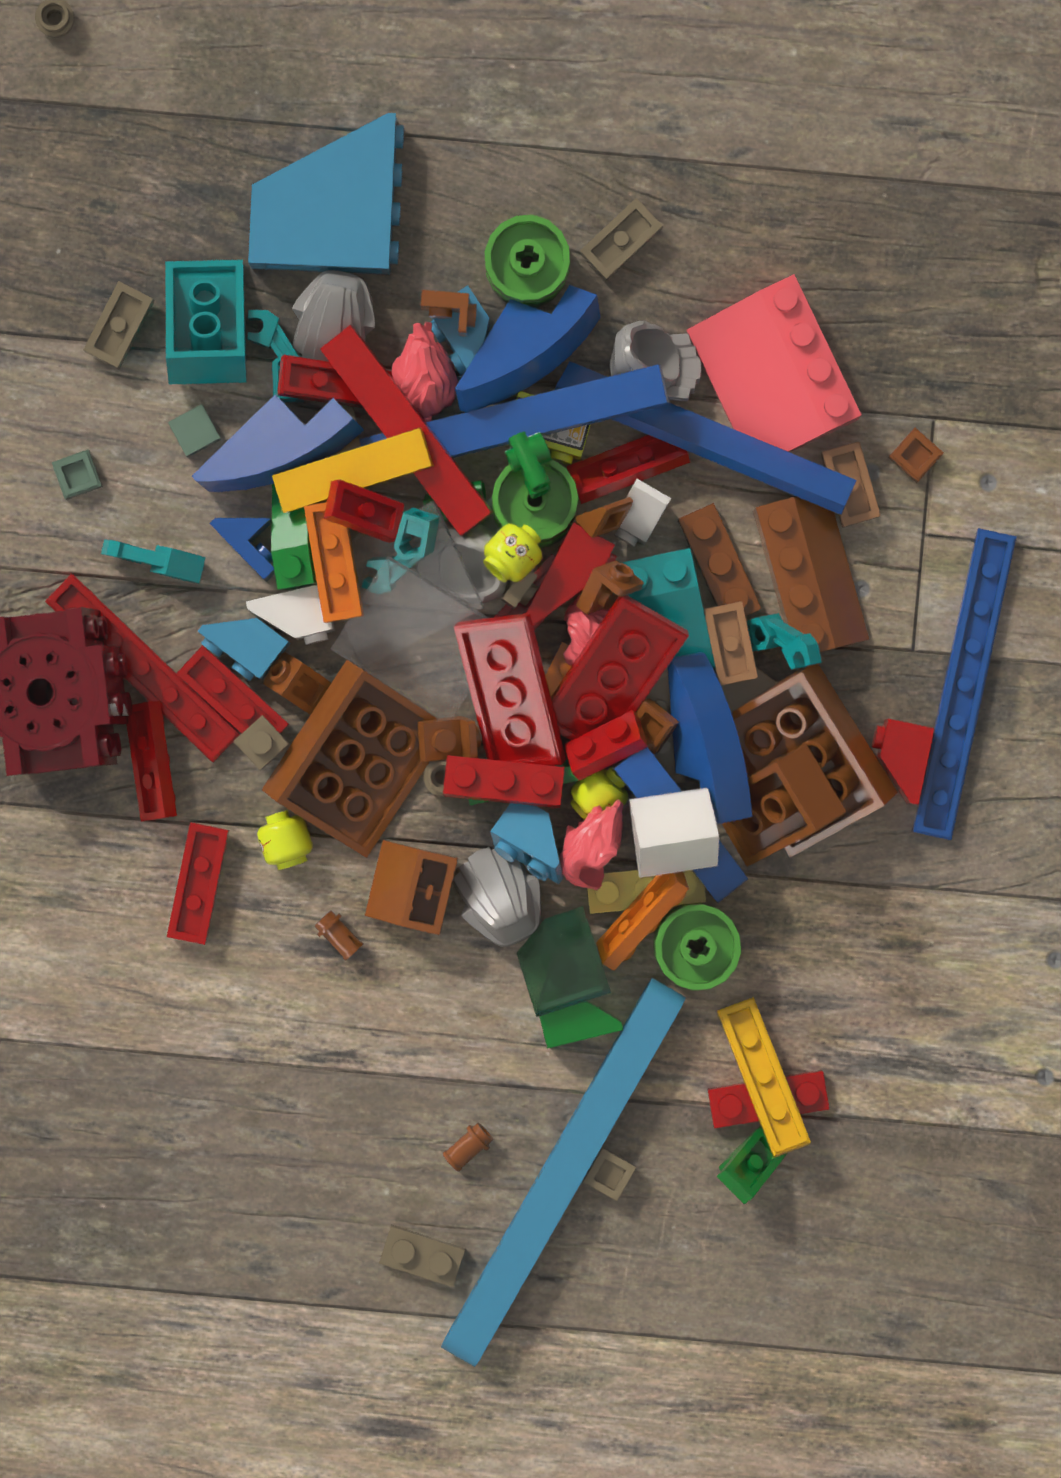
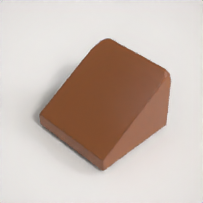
(605, 518)

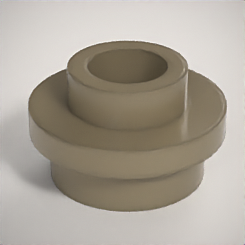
(49, 7)
(429, 776)

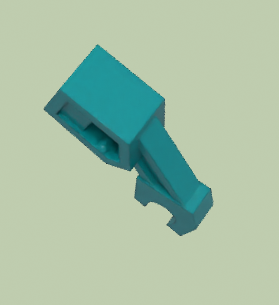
(273, 337)
(415, 523)
(163, 560)
(772, 632)

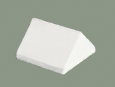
(674, 832)

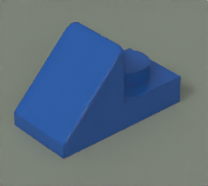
(240, 535)

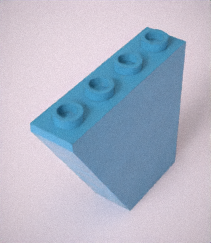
(332, 206)

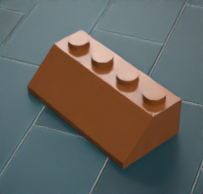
(811, 572)

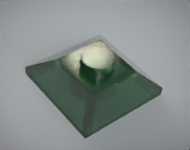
(562, 963)

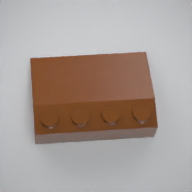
(810, 712)
(352, 760)

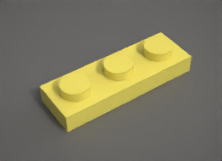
(623, 887)

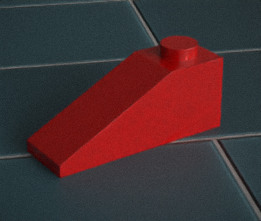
(570, 570)

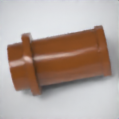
(338, 934)
(468, 1146)

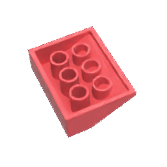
(774, 368)

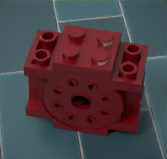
(87, 692)

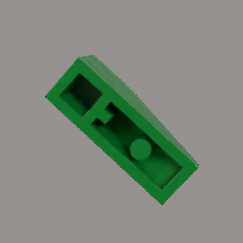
(290, 548)

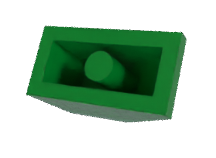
(577, 1024)

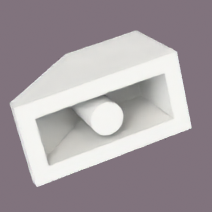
(643, 515)
(295, 613)

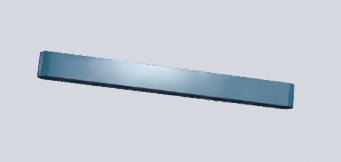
(563, 1172)

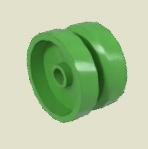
(531, 238)
(548, 520)
(715, 960)

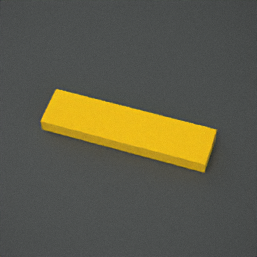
(360, 466)
(763, 1077)

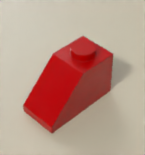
(904, 755)

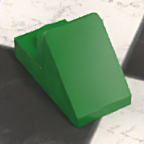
(749, 1166)

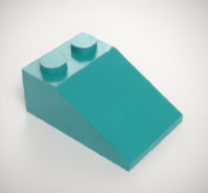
(205, 322)
(674, 593)

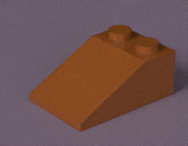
(787, 804)

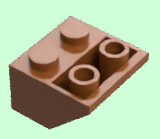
(411, 887)

